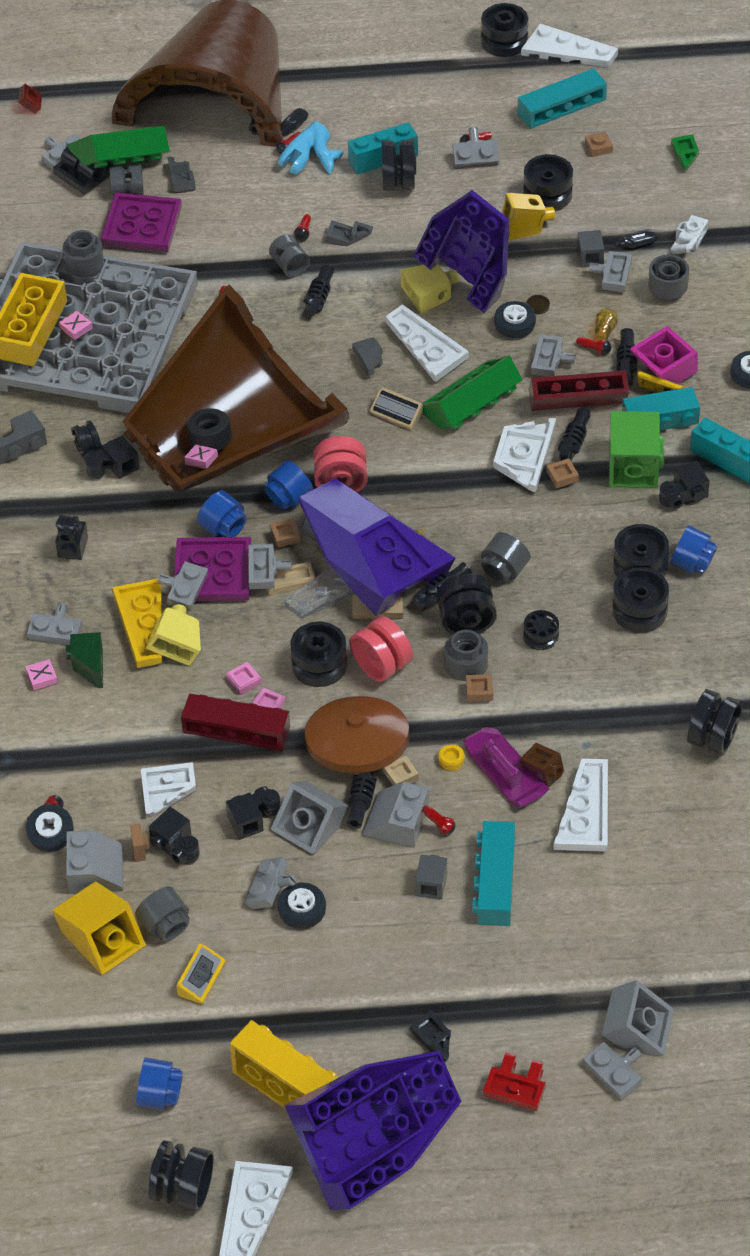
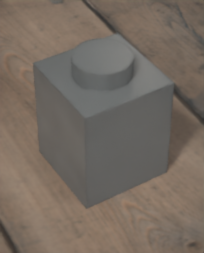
(590, 247)
(431, 876)

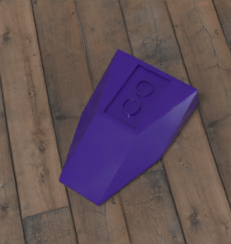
(474, 242)
(370, 546)
(373, 1124)

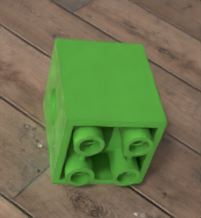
(635, 449)

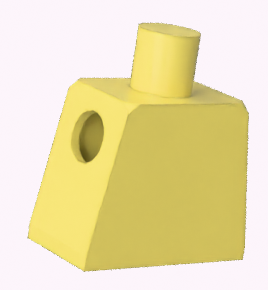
(428, 287)
(176, 635)

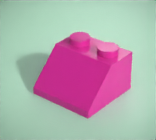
(667, 355)

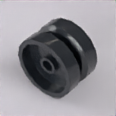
(504, 29)
(398, 165)
(550, 179)
(639, 548)
(640, 599)
(466, 603)
(318, 654)
(714, 721)

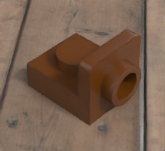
(544, 762)

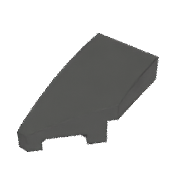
(181, 175)
(346, 235)
(369, 353)

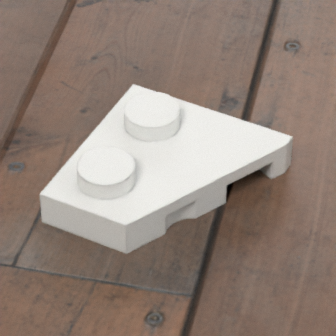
(166, 786)

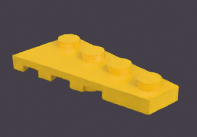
(139, 610)

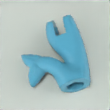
(298, 150)

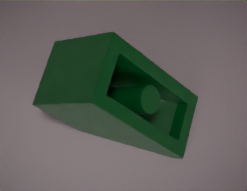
(87, 656)

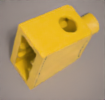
(525, 214)

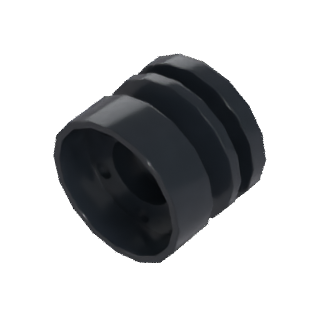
(175, 1174)

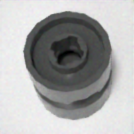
(118, 180)
(289, 255)

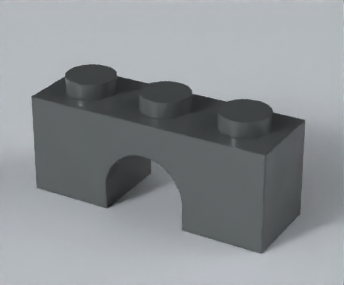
(25, 437)

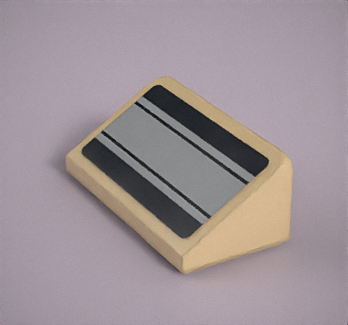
(397, 408)

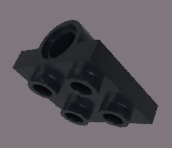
(77, 175)

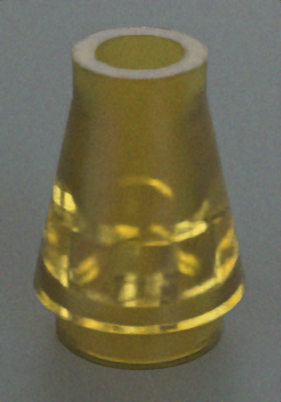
(604, 324)

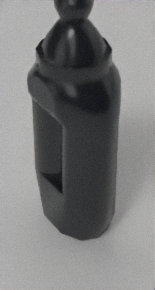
(294, 121)
(637, 239)

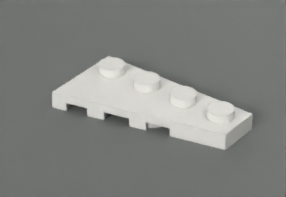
(557, 43)
(426, 343)
(586, 810)
(251, 1205)

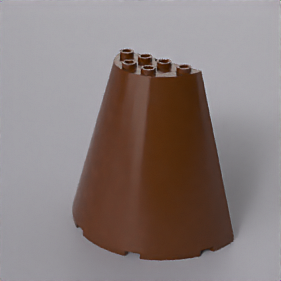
(223, 50)
(233, 369)

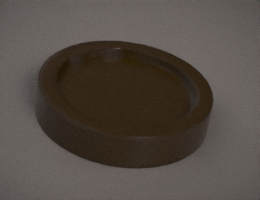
(539, 303)

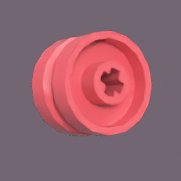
(340, 459)
(381, 649)

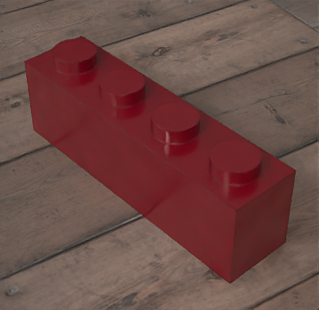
(578, 390)
(235, 721)

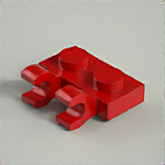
(514, 1088)

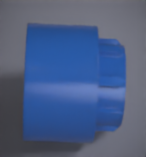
(287, 485)
(222, 515)
(694, 551)
(158, 1084)

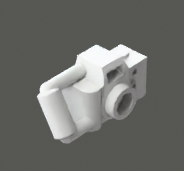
(689, 235)

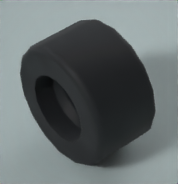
(209, 428)

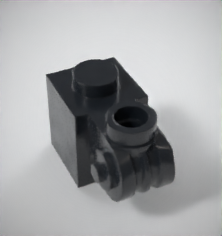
(116, 455)
(688, 486)
(71, 537)
(246, 810)
(173, 835)

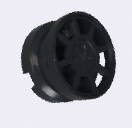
(86, 438)
(540, 630)

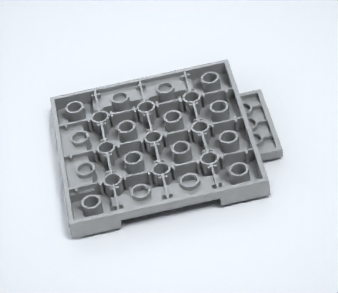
(132, 319)

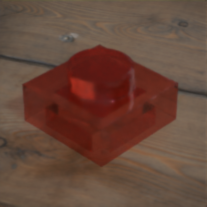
(30, 98)

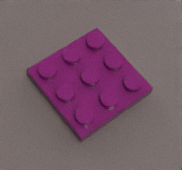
(141, 222)
(226, 564)

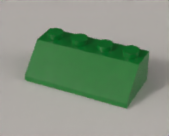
(121, 146)
(472, 392)

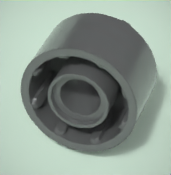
(83, 254)
(668, 277)
(504, 557)
(465, 654)
(163, 914)

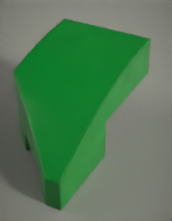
(685, 150)

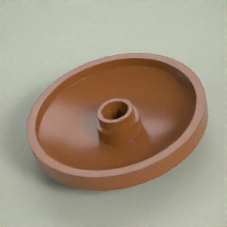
(357, 734)

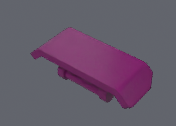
(503, 767)

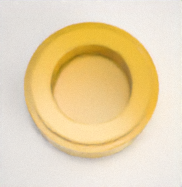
(451, 757)

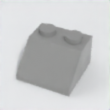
(398, 814)
(308, 816)
(93, 859)
(637, 1019)

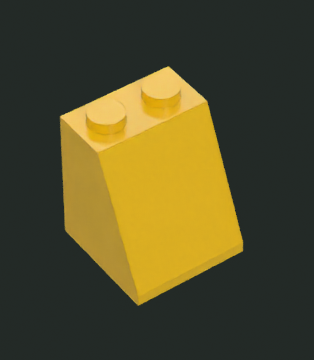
(100, 926)

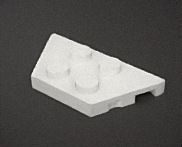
(524, 452)

